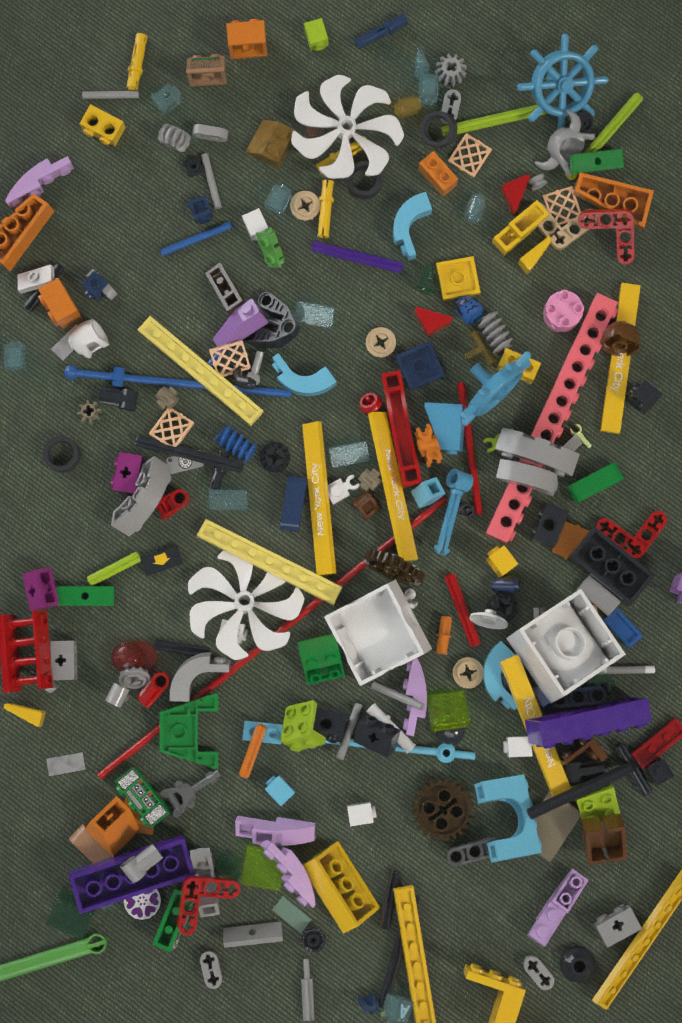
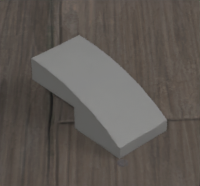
(599, 595)

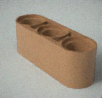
(88, 845)

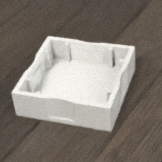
(378, 632)

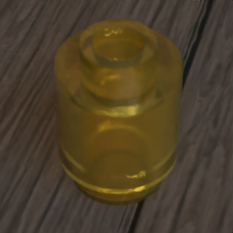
(407, 106)

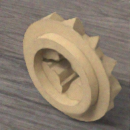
(309, 198)
(382, 333)
(473, 665)

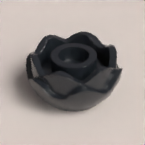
(586, 121)
(313, 946)

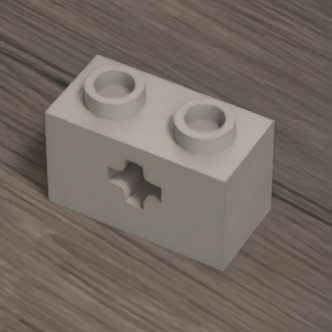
(67, 650)
(627, 926)

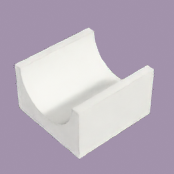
(565, 646)

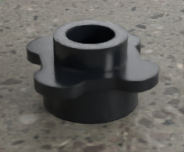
(191, 172)

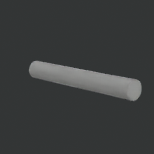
(110, 94)
(211, 181)
(398, 696)
(349, 731)

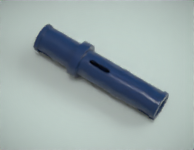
(381, 31)

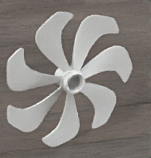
(344, 164)
(227, 637)

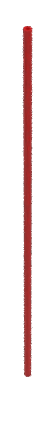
(255, 651)

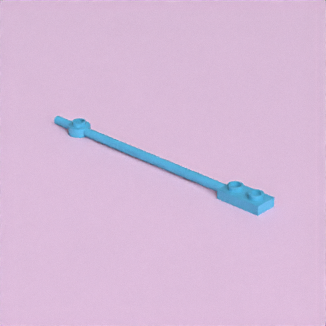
(274, 732)

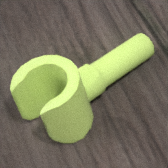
(580, 435)

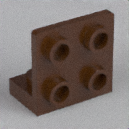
(592, 749)

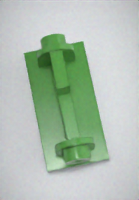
(272, 256)

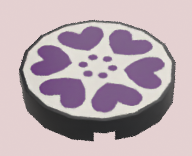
(144, 905)

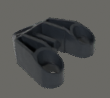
(268, 339)

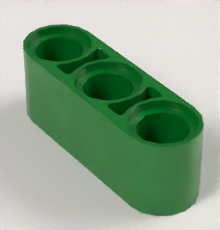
(595, 482)

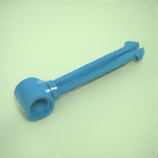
(458, 483)

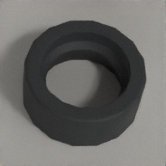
(424, 129)
(363, 165)
(47, 454)

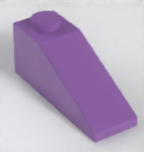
(242, 323)

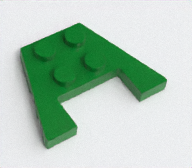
(180, 731)

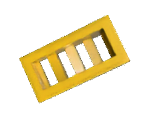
(529, 260)
(29, 714)

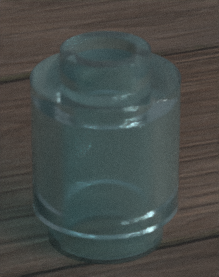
(475, 208)

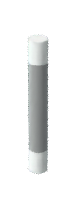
(628, 670)

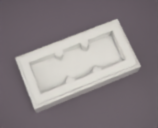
(35, 278)

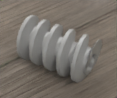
(495, 332)

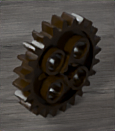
(394, 567)
(453, 823)

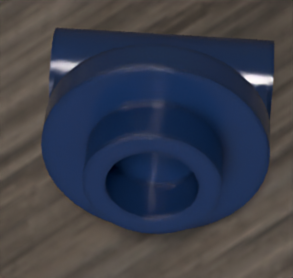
(369, 1004)

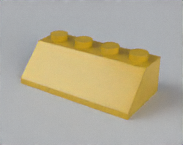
(340, 887)

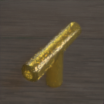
(481, 348)

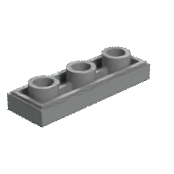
(252, 934)

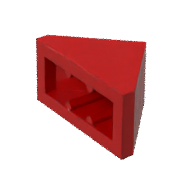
(513, 192)
(432, 321)

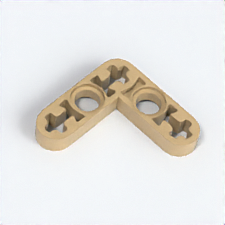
(564, 231)

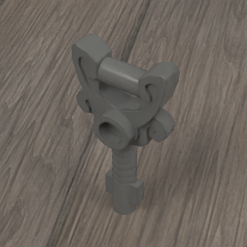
(187, 792)

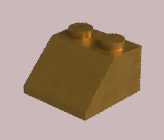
(271, 143)

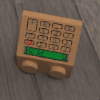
(206, 70)

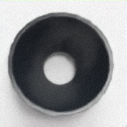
(574, 954)

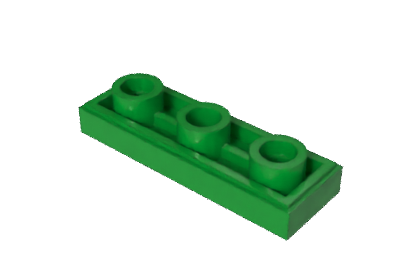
(604, 161)
(97, 595)

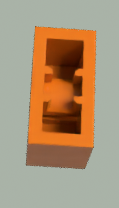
(438, 174)

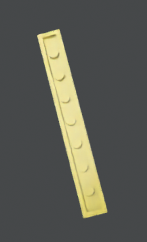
(200, 371)
(269, 562)

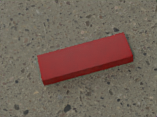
(658, 743)

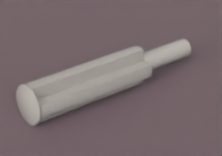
(307, 993)

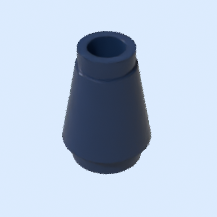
(506, 584)

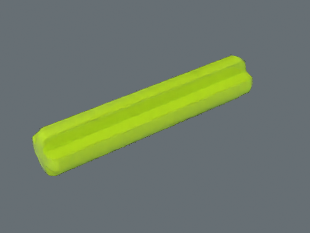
(114, 568)

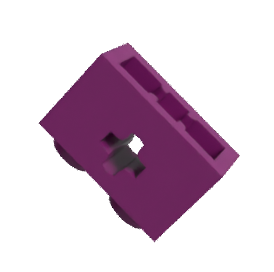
(122, 463)
(40, 589)

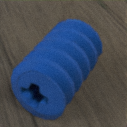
(236, 443)

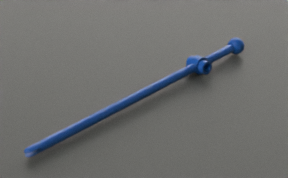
(118, 379)

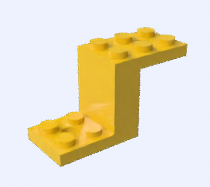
(509, 995)

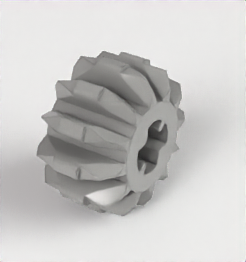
(451, 63)
(174, 137)

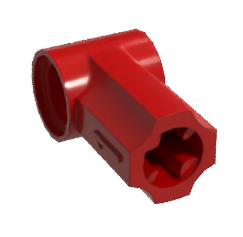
(153, 690)

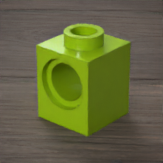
(316, 34)

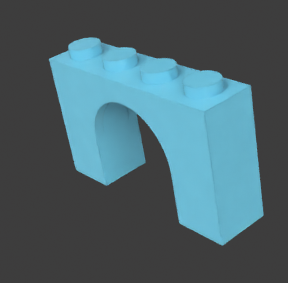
(514, 792)

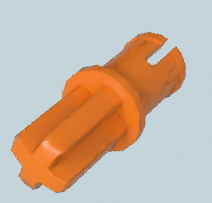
(443, 635)

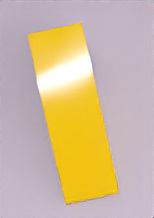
(520, 227)

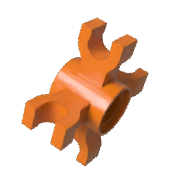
(428, 445)

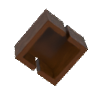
(606, 834)

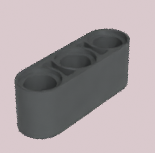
(464, 850)

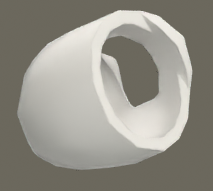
(88, 338)

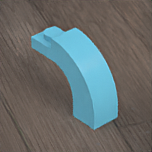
(410, 211)
(303, 385)
(492, 675)

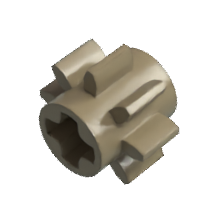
(167, 397)
(85, 408)
(370, 479)

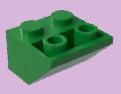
(321, 659)

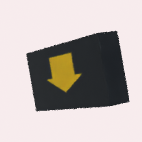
(161, 560)

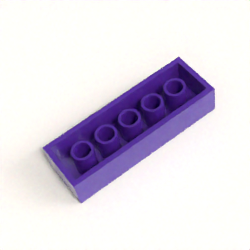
(588, 721)
(106, 883)

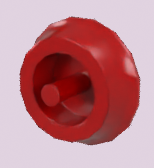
(370, 403)

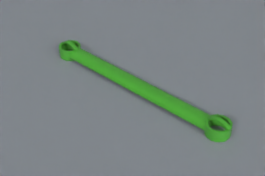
(51, 957)

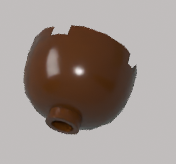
(620, 338)

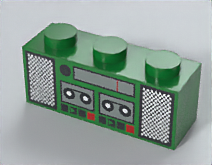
(142, 797)
(168, 932)

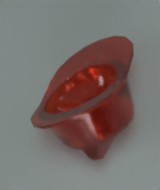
(134, 654)

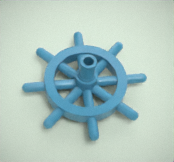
(562, 82)
(494, 387)

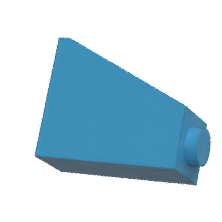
(447, 425)

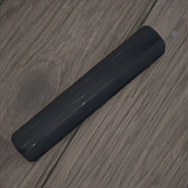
(34, 300)
(180, 647)
(637, 774)
(389, 900)

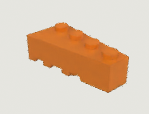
(615, 195)
(21, 229)

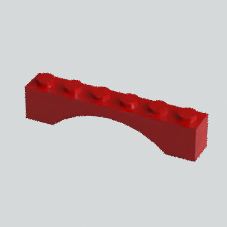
(400, 429)

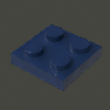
(419, 366)

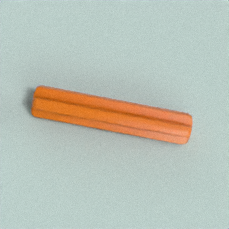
(252, 750)

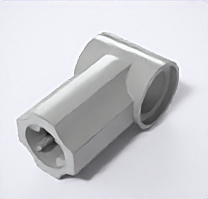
(117, 695)
(137, 866)

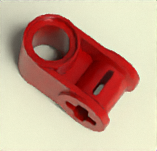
(170, 504)

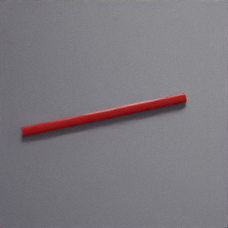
(470, 453)

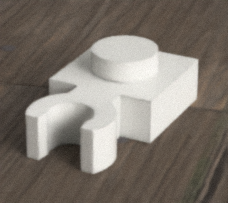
(339, 490)

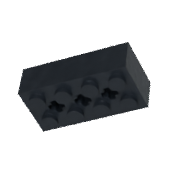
(623, 563)

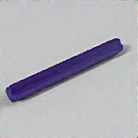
(357, 257)

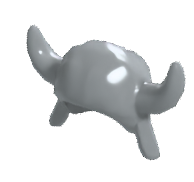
(565, 143)

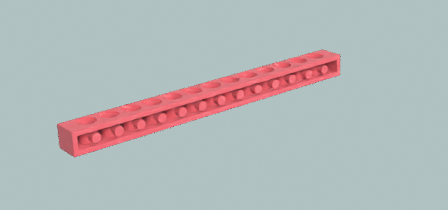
(606, 307)

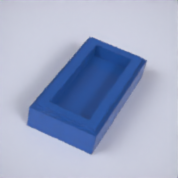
(622, 628)

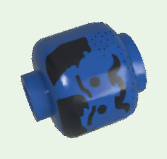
(469, 309)

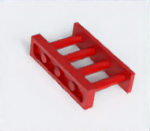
(9, 652)

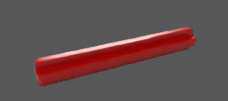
(462, 610)

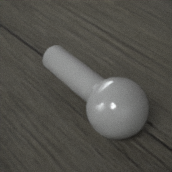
(256, 366)

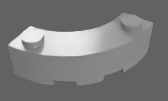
(537, 450)
(150, 489)

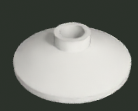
(488, 619)

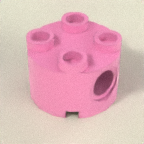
(563, 311)

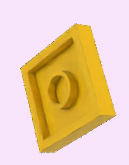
(458, 278)

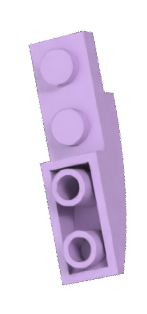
(33, 179)
(415, 687)
(281, 833)
(294, 875)
(557, 907)

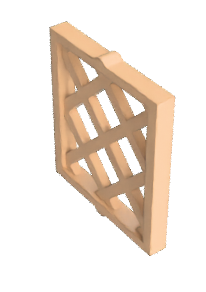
(477, 143)
(558, 193)
(227, 346)
(160, 421)

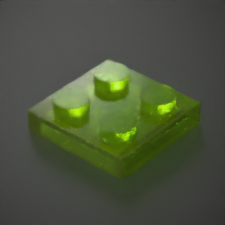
(448, 711)
(260, 870)

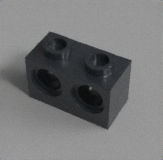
(643, 396)

